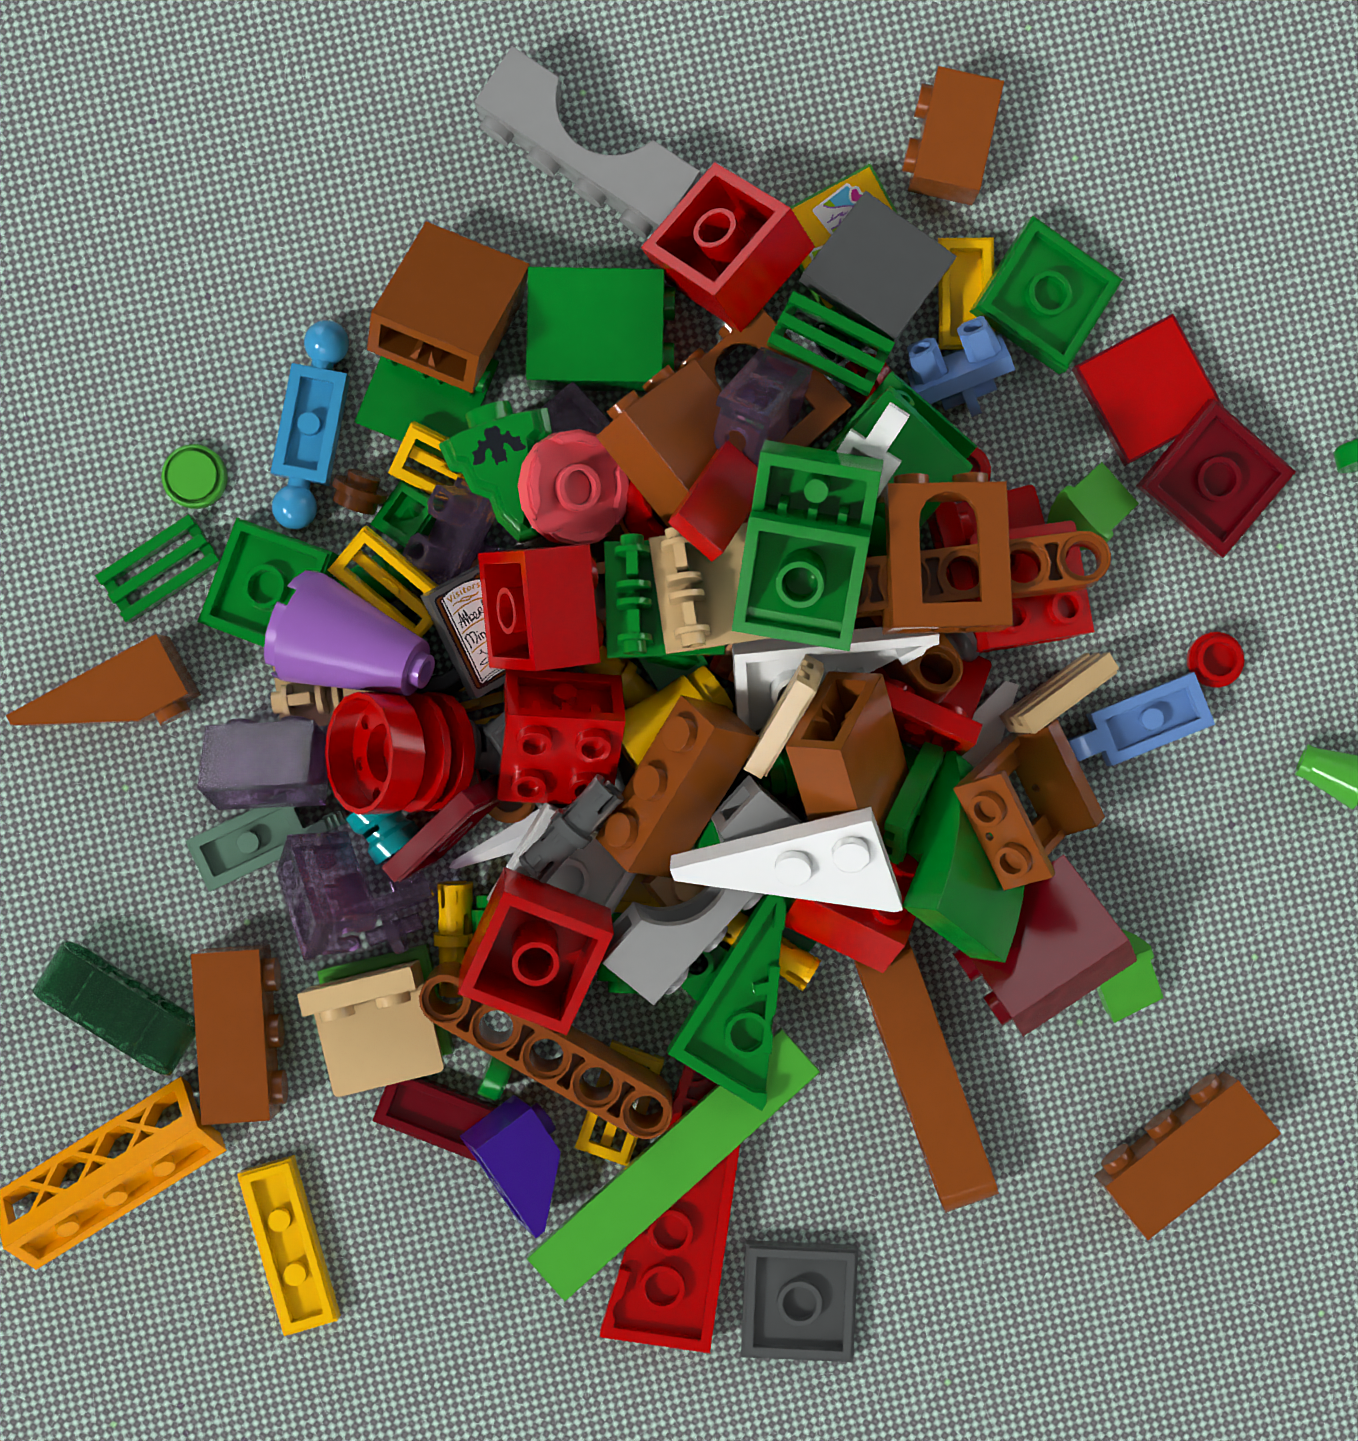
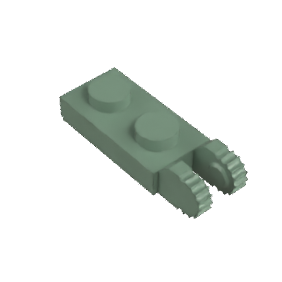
(252, 841)

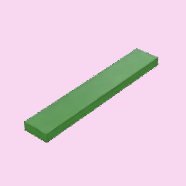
(664, 1173)

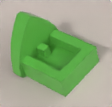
(1093, 503)
(1134, 986)

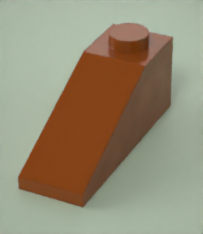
(133, 686)

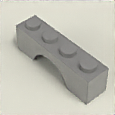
(524, 107)
(660, 943)

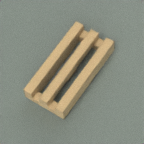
(1059, 693)
(785, 716)

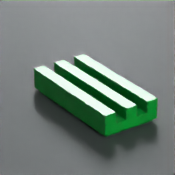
(839, 323)
(119, 593)
(911, 801)

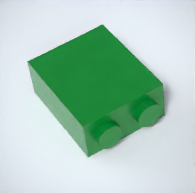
(597, 327)

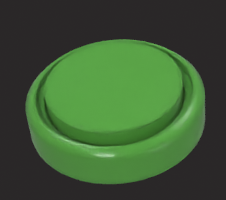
(194, 476)

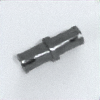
(571, 828)

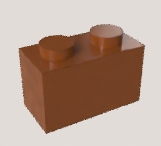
(954, 135)

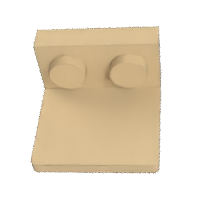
(374, 1028)

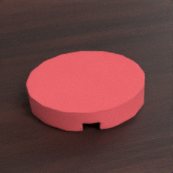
(572, 488)

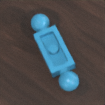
(310, 424)

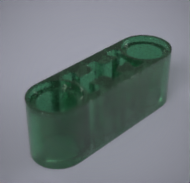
(116, 1007)

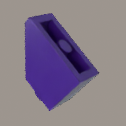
(518, 1159)

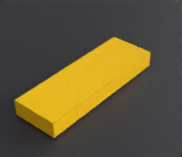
(289, 1245)

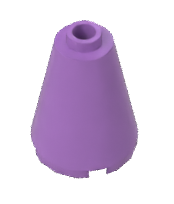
(343, 641)

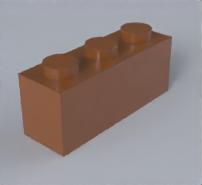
(677, 786)
(238, 1034)
(1186, 1153)

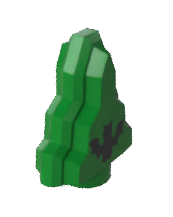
(493, 455)

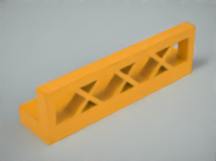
(106, 1185)

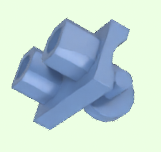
(963, 374)

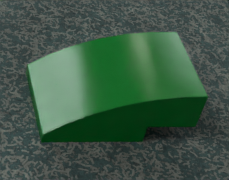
(806, 545)
(954, 880)

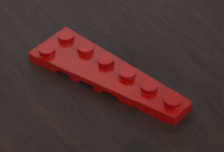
(674, 1267)

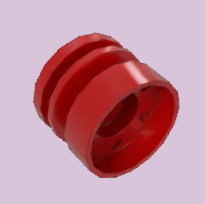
(398, 752)

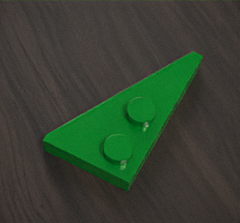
(732, 1020)

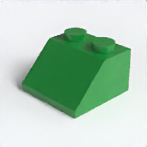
(918, 448)

